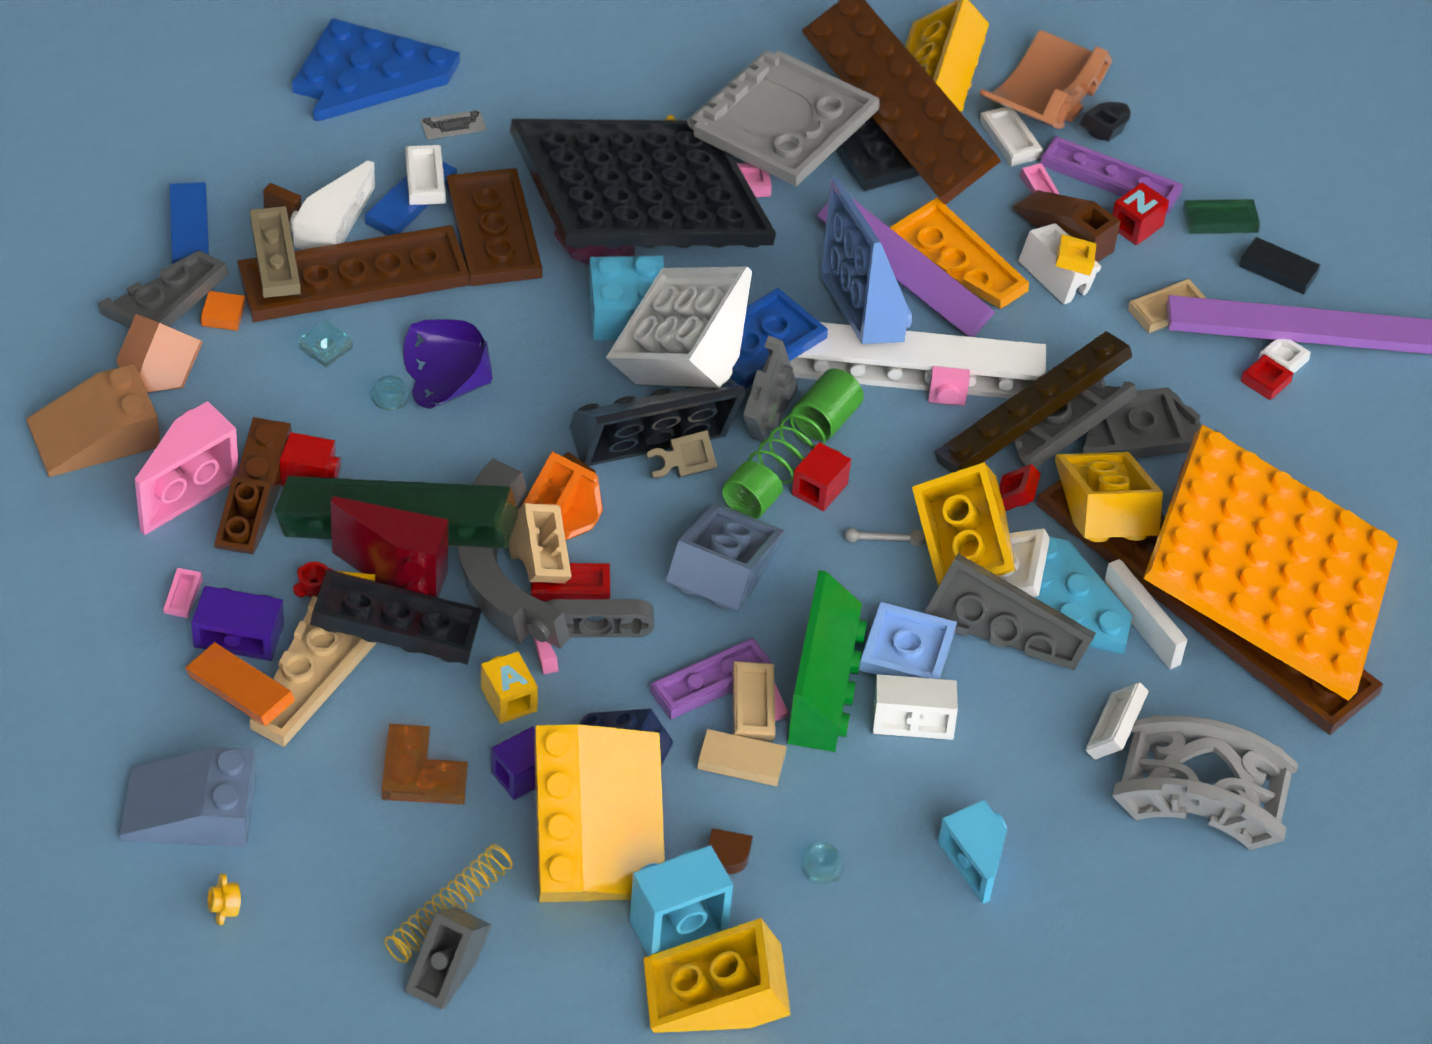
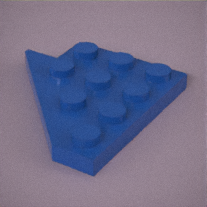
(366, 67)

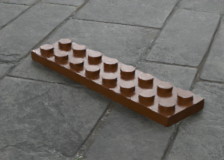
(911, 104)

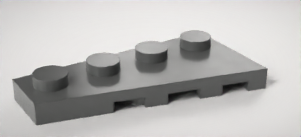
(1007, 615)

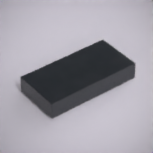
(1279, 265)

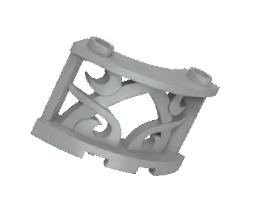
(1247, 755)

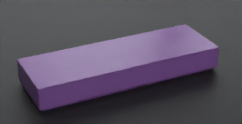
(703, 680)

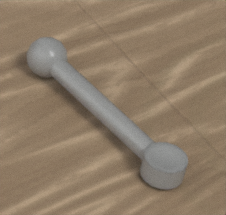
(915, 538)

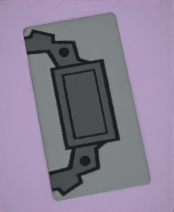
(453, 124)

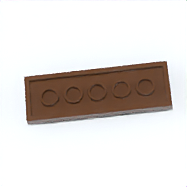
(362, 273)

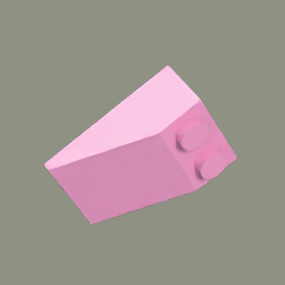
(187, 466)

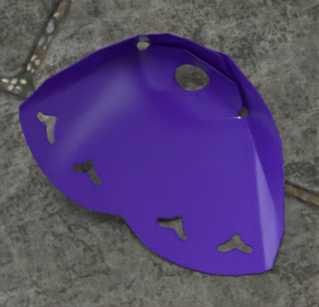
(452, 359)

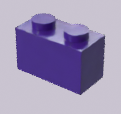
(238, 622)

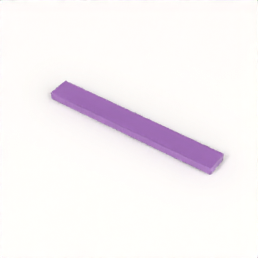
(1299, 324)

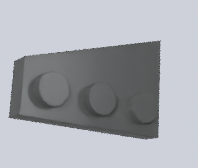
(170, 294)

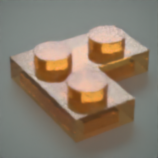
(416, 778)

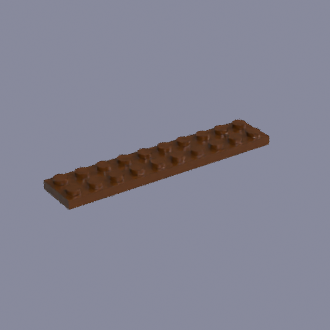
(1303, 693)

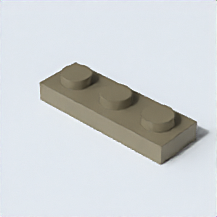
(274, 252)

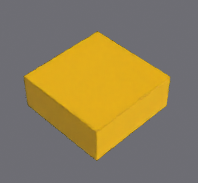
(1075, 254)

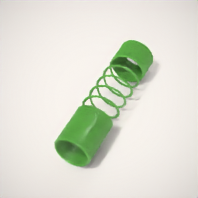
(817, 415)

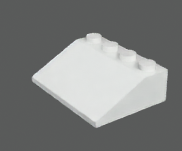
(685, 328)

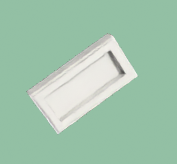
(1011, 136)
(425, 175)
(1117, 721)

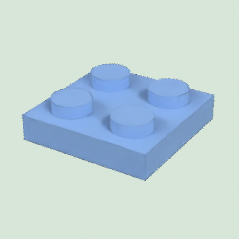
(907, 643)

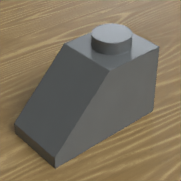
(447, 956)

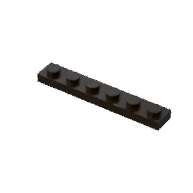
(1034, 403)

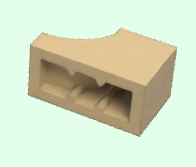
(541, 543)

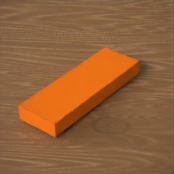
(240, 684)

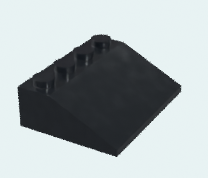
(650, 422)

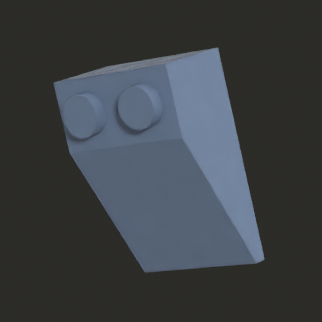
(723, 556)
(192, 799)

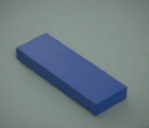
(394, 212)
(188, 219)

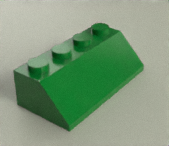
(826, 666)

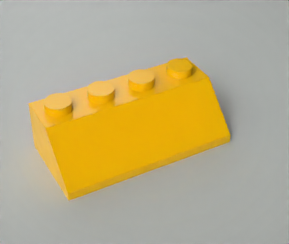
(949, 46)

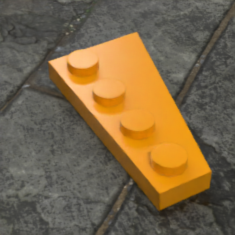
(961, 253)

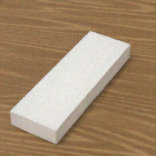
(1147, 615)

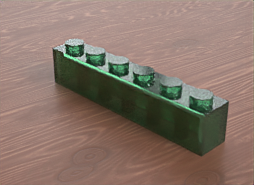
(474, 512)

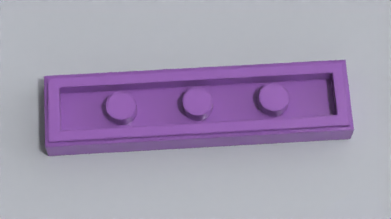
(1105, 171)

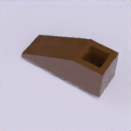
(1075, 216)

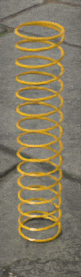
(397, 943)

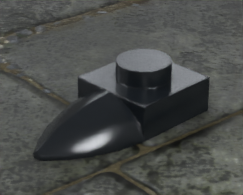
(1106, 120)

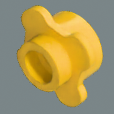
(224, 899)

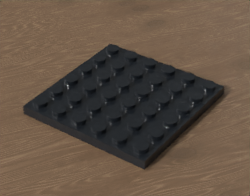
(639, 184)

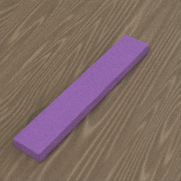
(927, 279)

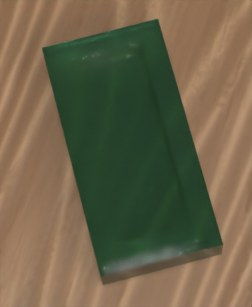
(1221, 216)

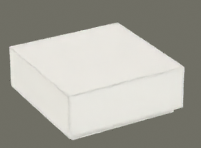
(1287, 353)

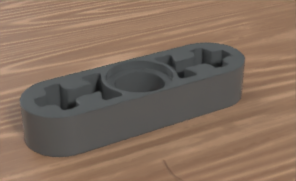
(634, 616)

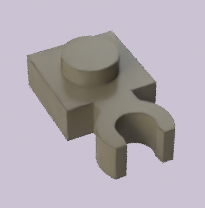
(688, 455)

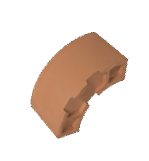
(1052, 80)

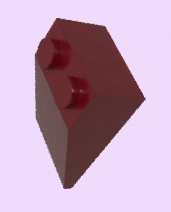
(392, 544)

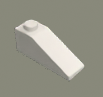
(333, 210)

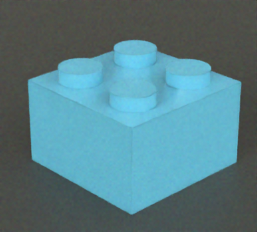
(617, 290)
(680, 900)

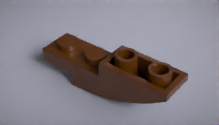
(254, 488)

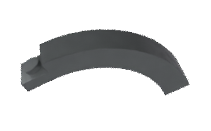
(501, 601)

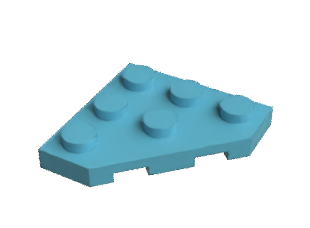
(1082, 595)

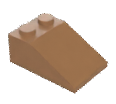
(96, 422)

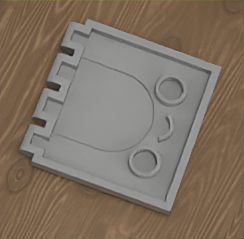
(783, 116)

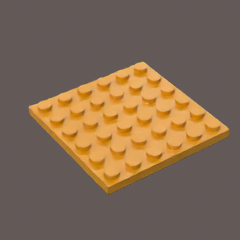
(1273, 561)

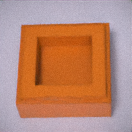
(223, 310)

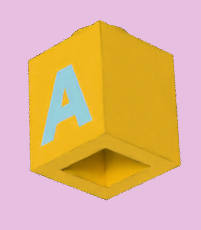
(509, 687)

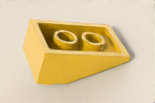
(1110, 496)
(965, 517)
(718, 981)

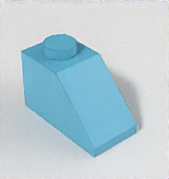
(975, 845)

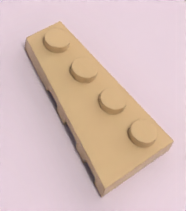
(312, 672)

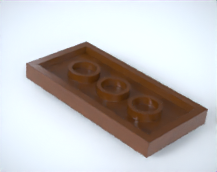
(494, 226)

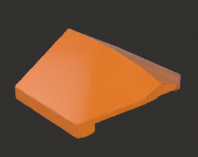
(573, 489)

